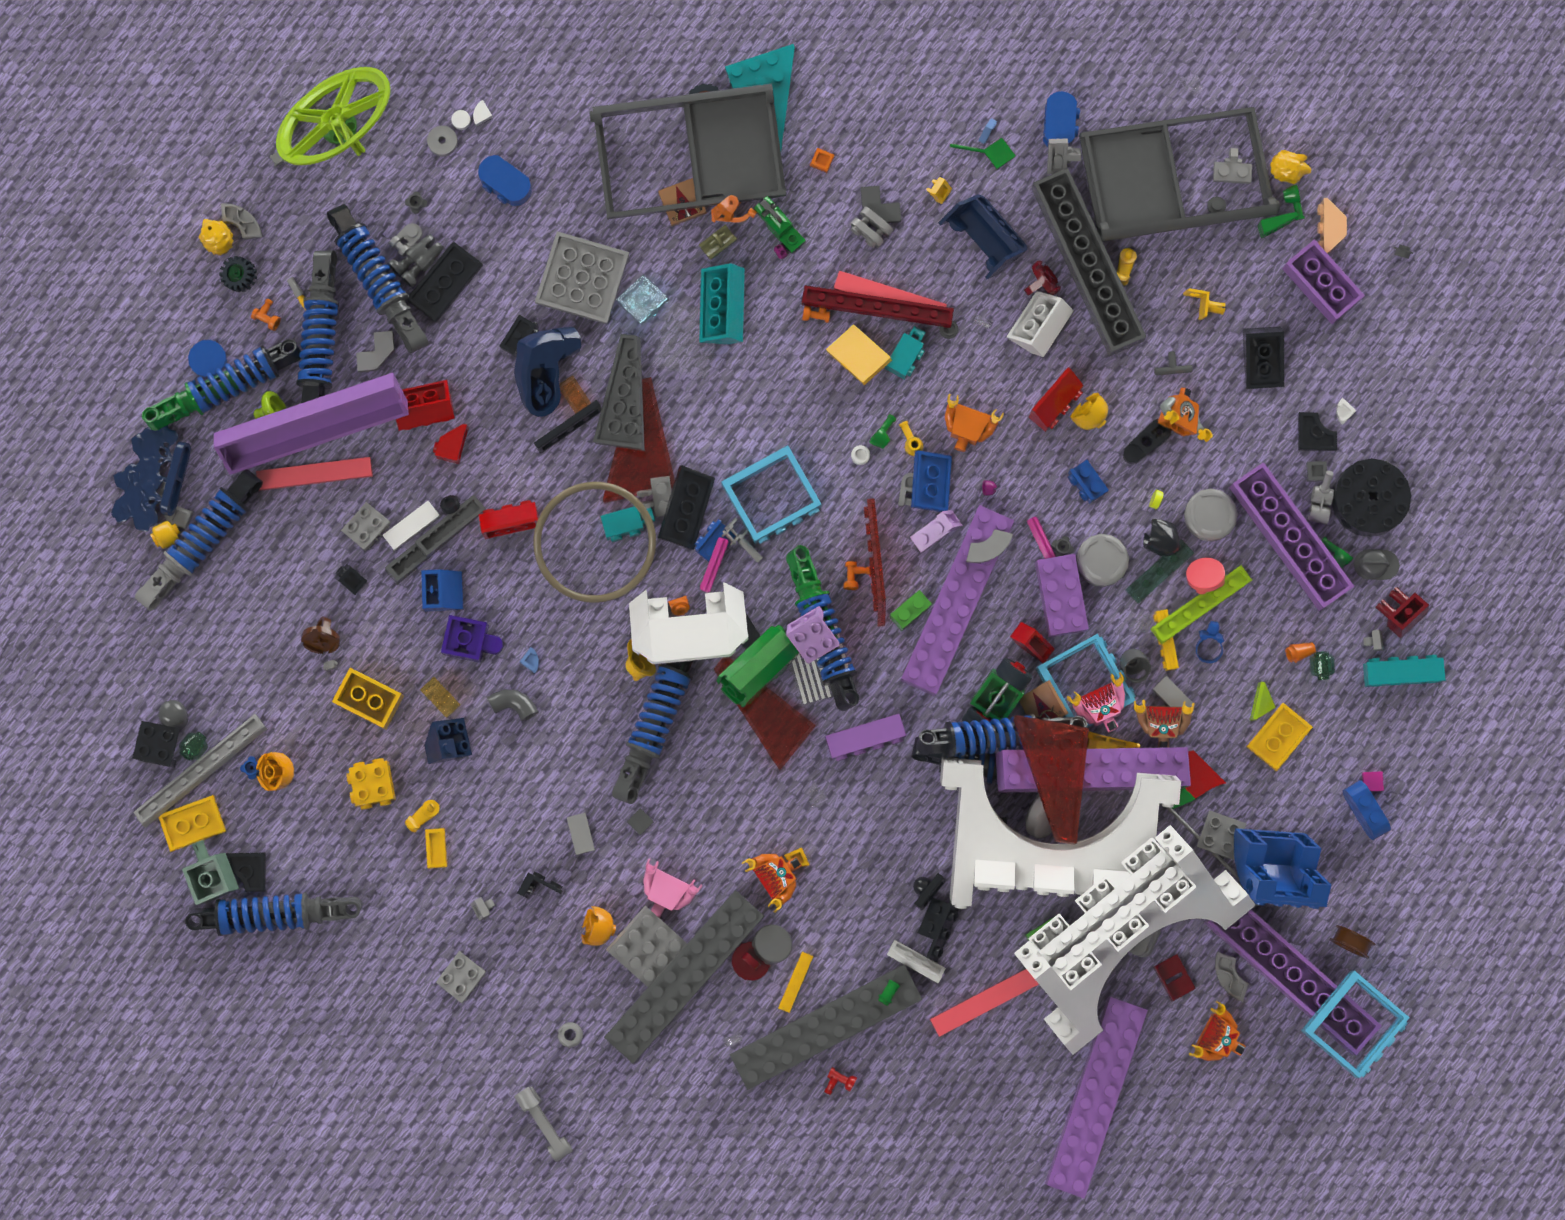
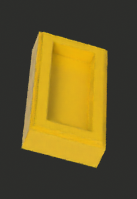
(436, 848)

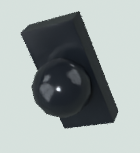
(927, 889)

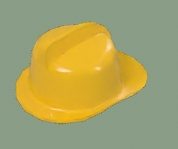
(638, 665)

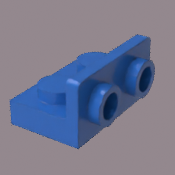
(1087, 481)
(706, 545)

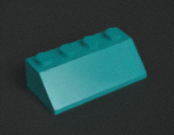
(722, 304)

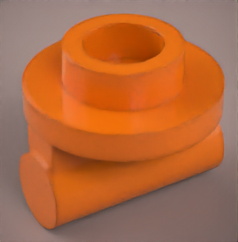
(679, 606)

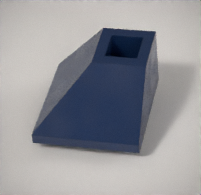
(447, 741)

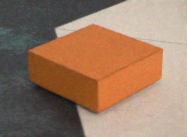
(822, 160)

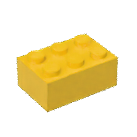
(368, 698)

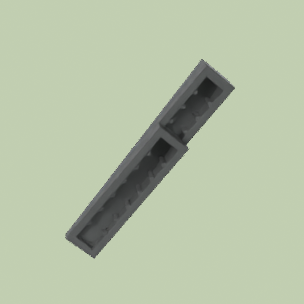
(434, 540)

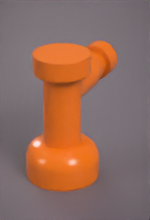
(823, 314)
(273, 322)
(853, 569)

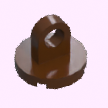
(321, 637)

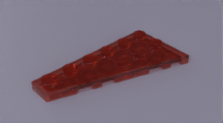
(875, 563)
(774, 722)

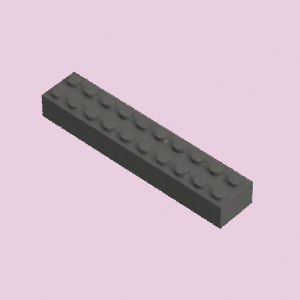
(1088, 262)
(684, 977)
(823, 1028)

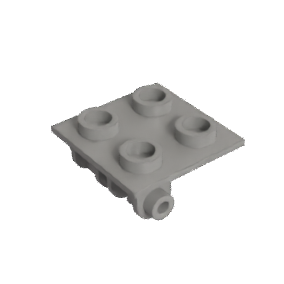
(366, 526)
(1219, 834)
(461, 977)

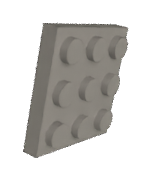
(646, 946)

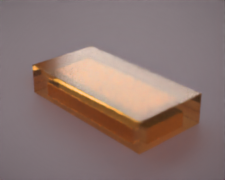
(574, 394)

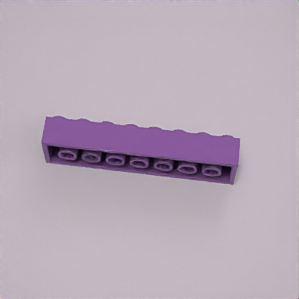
(1291, 536)

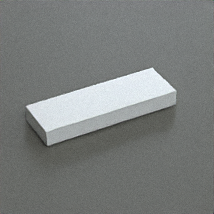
(411, 525)
(916, 961)

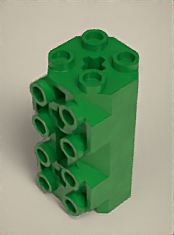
(757, 666)

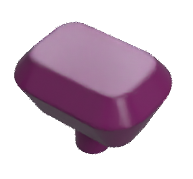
(780, 251)

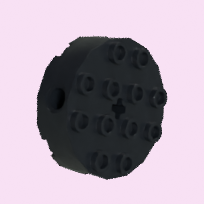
(1352, 495)

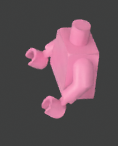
(667, 890)

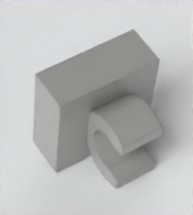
(1375, 641)
(481, 908)

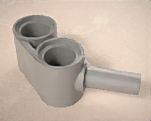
(1320, 500)

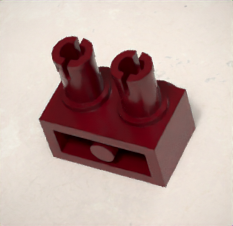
(1407, 615)

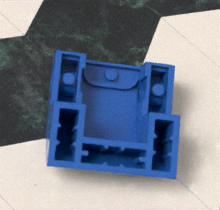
(1280, 868)

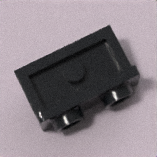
(521, 328)

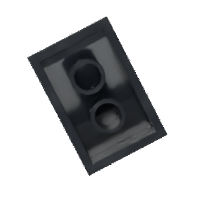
(1263, 357)

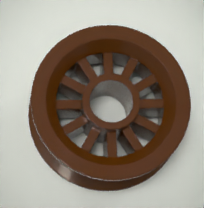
(1352, 941)

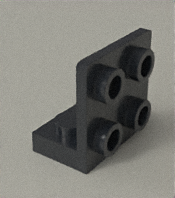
(156, 744)
(528, 887)

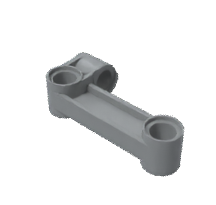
(529, 1100)

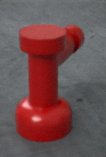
(835, 1076)

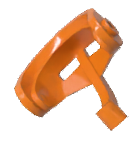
(727, 208)

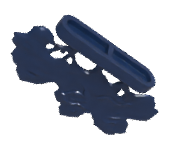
(143, 479)

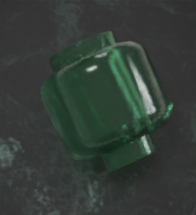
(1322, 665)
(193, 746)

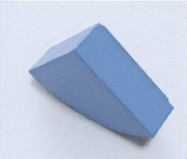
(987, 130)
(530, 660)

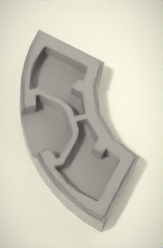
(242, 220)
(990, 548)
(1228, 976)

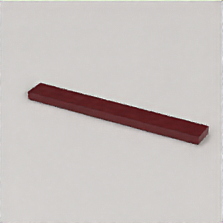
(877, 306)

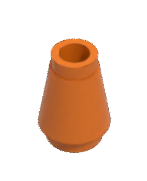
(1297, 652)

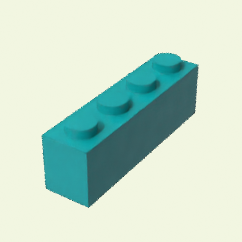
(1404, 671)

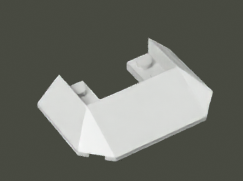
(688, 637)

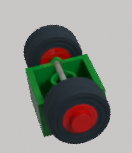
(999, 692)

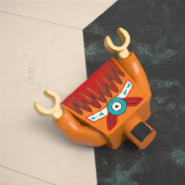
(775, 876)
(1218, 1036)

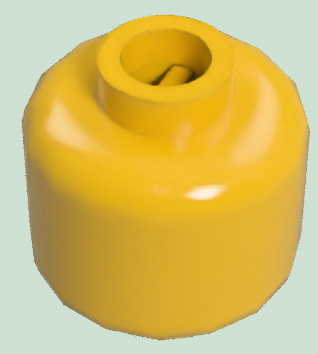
(165, 534)

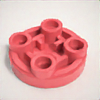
(1205, 575)

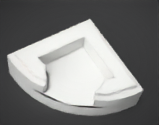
(481, 113)
(1344, 411)

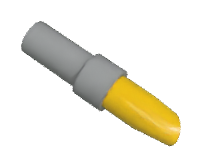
(297, 291)

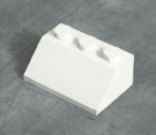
(1040, 323)

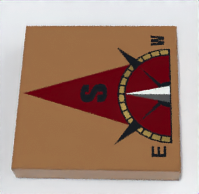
(681, 193)
(1043, 702)

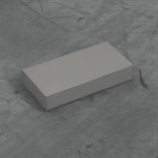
(1171, 694)
(580, 833)

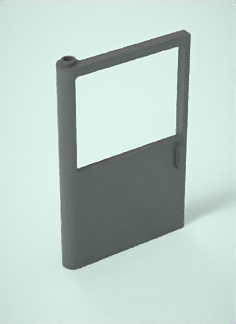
(729, 141)
(1137, 181)

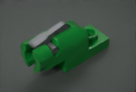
(779, 225)

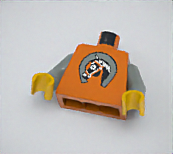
(1183, 416)

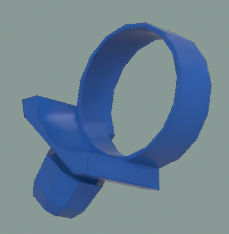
(1212, 632)

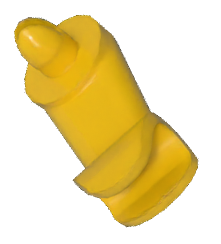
(1126, 262)
(422, 815)

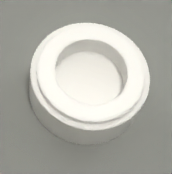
(461, 120)
(860, 455)

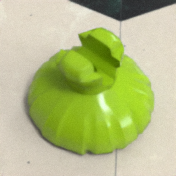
(270, 404)

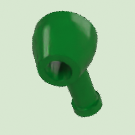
(1291, 195)
(880, 438)
(1340, 555)

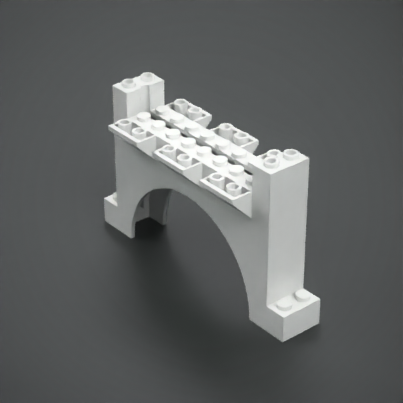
(1001, 858)
(1162, 890)

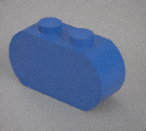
(1061, 117)
(504, 180)
(1366, 810)

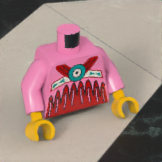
(1101, 704)

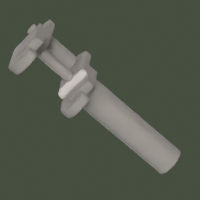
(741, 540)

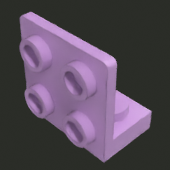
(811, 635)

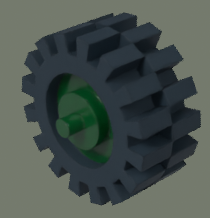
(238, 274)

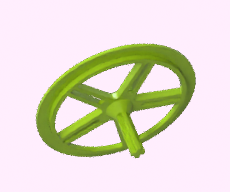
(334, 117)

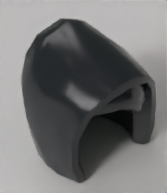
(1163, 538)

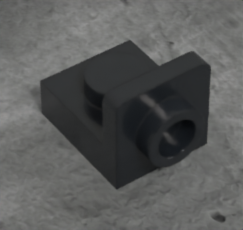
(350, 578)

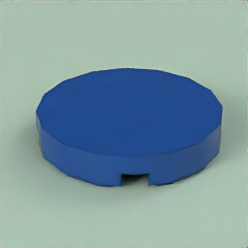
(206, 357)

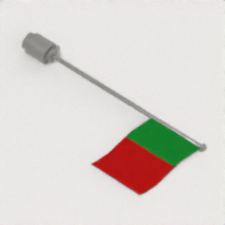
(1202, 780)

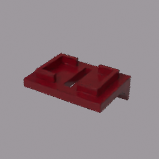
(1179, 986)

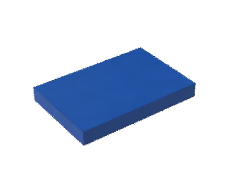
(931, 481)

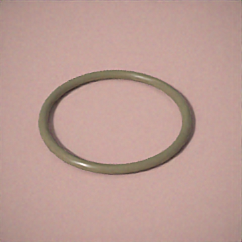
(588, 486)

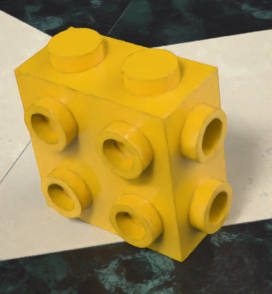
(371, 784)

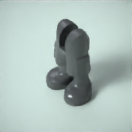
(417, 254)

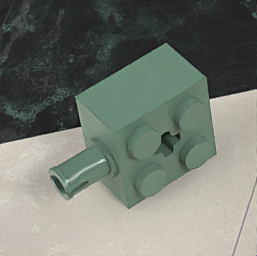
(209, 876)

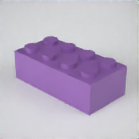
(1323, 282)
(1061, 595)

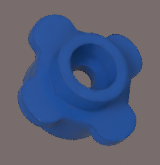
(246, 767)

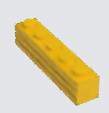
(1168, 649)
(795, 982)

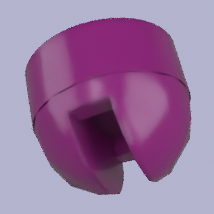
(988, 487)

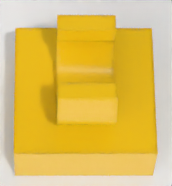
(940, 190)

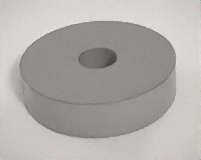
(446, 148)

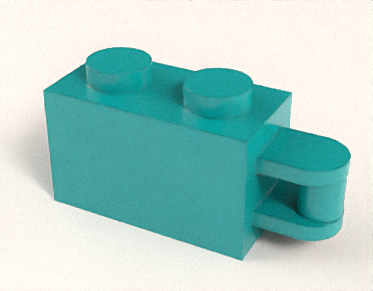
(906, 354)
(624, 523)

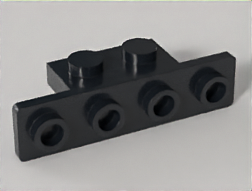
(938, 925)

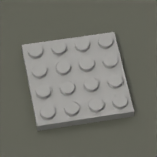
(582, 277)

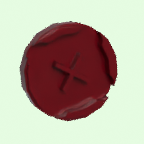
(1045, 278)
(747, 963)

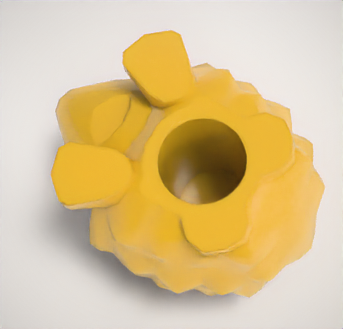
(1289, 167)
(216, 237)

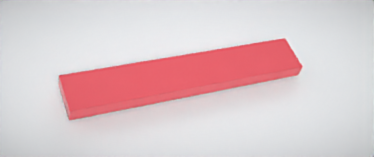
(855, 284)
(315, 473)
(983, 1002)

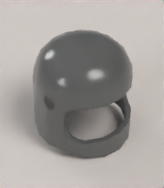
(1133, 662)
(173, 714)

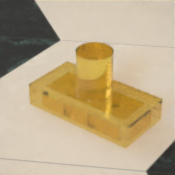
(440, 697)

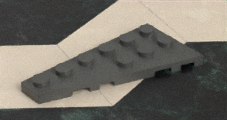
(622, 408)

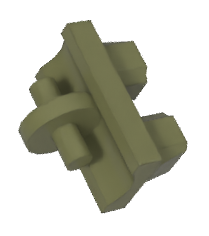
(717, 242)

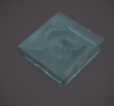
(642, 299)

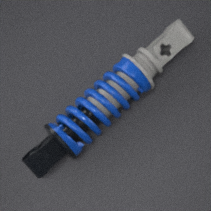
(184, 557)

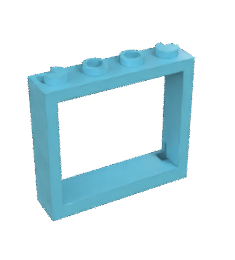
(758, 467)
(1108, 659)
(1387, 1038)

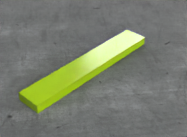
(1200, 605)

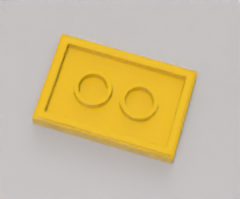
(859, 354)
(1279, 736)
(192, 823)

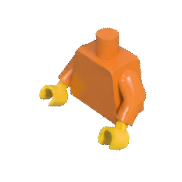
(969, 424)

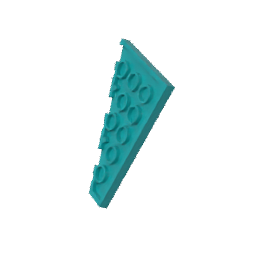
(763, 69)

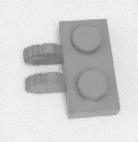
(661, 493)

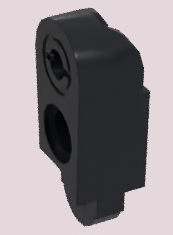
(1136, 451)

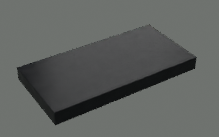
(444, 282)
(686, 507)

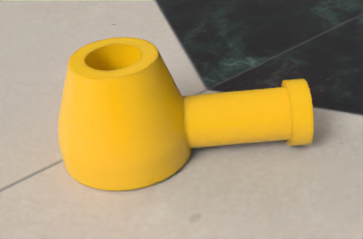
(910, 438)

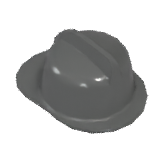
(1376, 564)

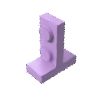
(936, 530)

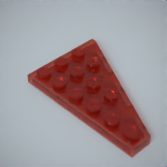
(635, 468)
(1058, 765)

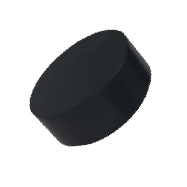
(450, 504)

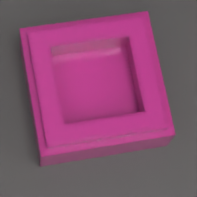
(1373, 780)

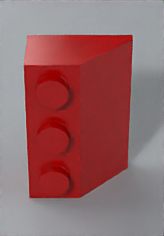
(1056, 400)
(427, 405)
(508, 519)

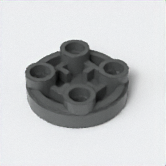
(772, 944)

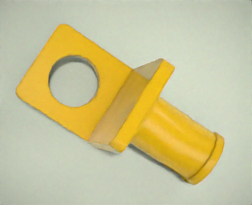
(1205, 304)

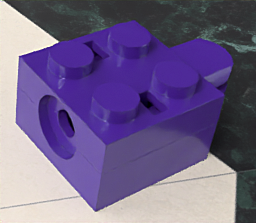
(469, 641)

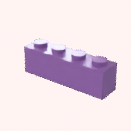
(865, 736)

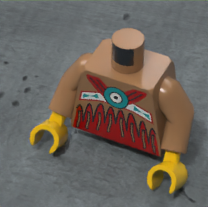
(1164, 721)

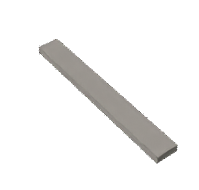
(200, 770)

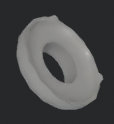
(579, 1034)

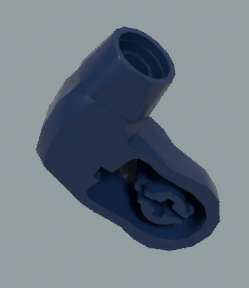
(538, 367)

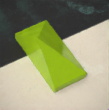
(1262, 702)

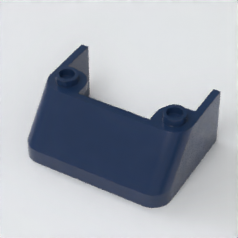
(988, 231)

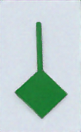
(998, 152)

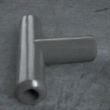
(1173, 368)

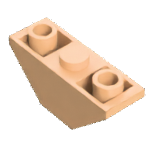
(1331, 225)

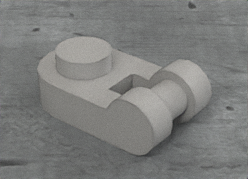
(411, 233)
(906, 486)

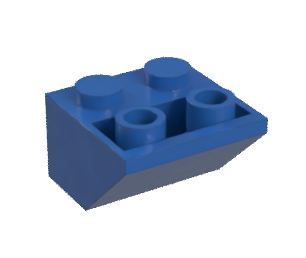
(442, 590)

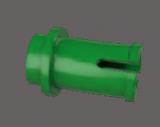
(888, 993)

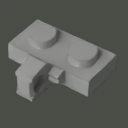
(1060, 155)
(1232, 170)

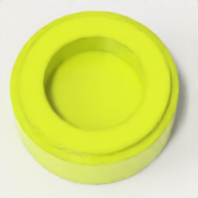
(1156, 499)

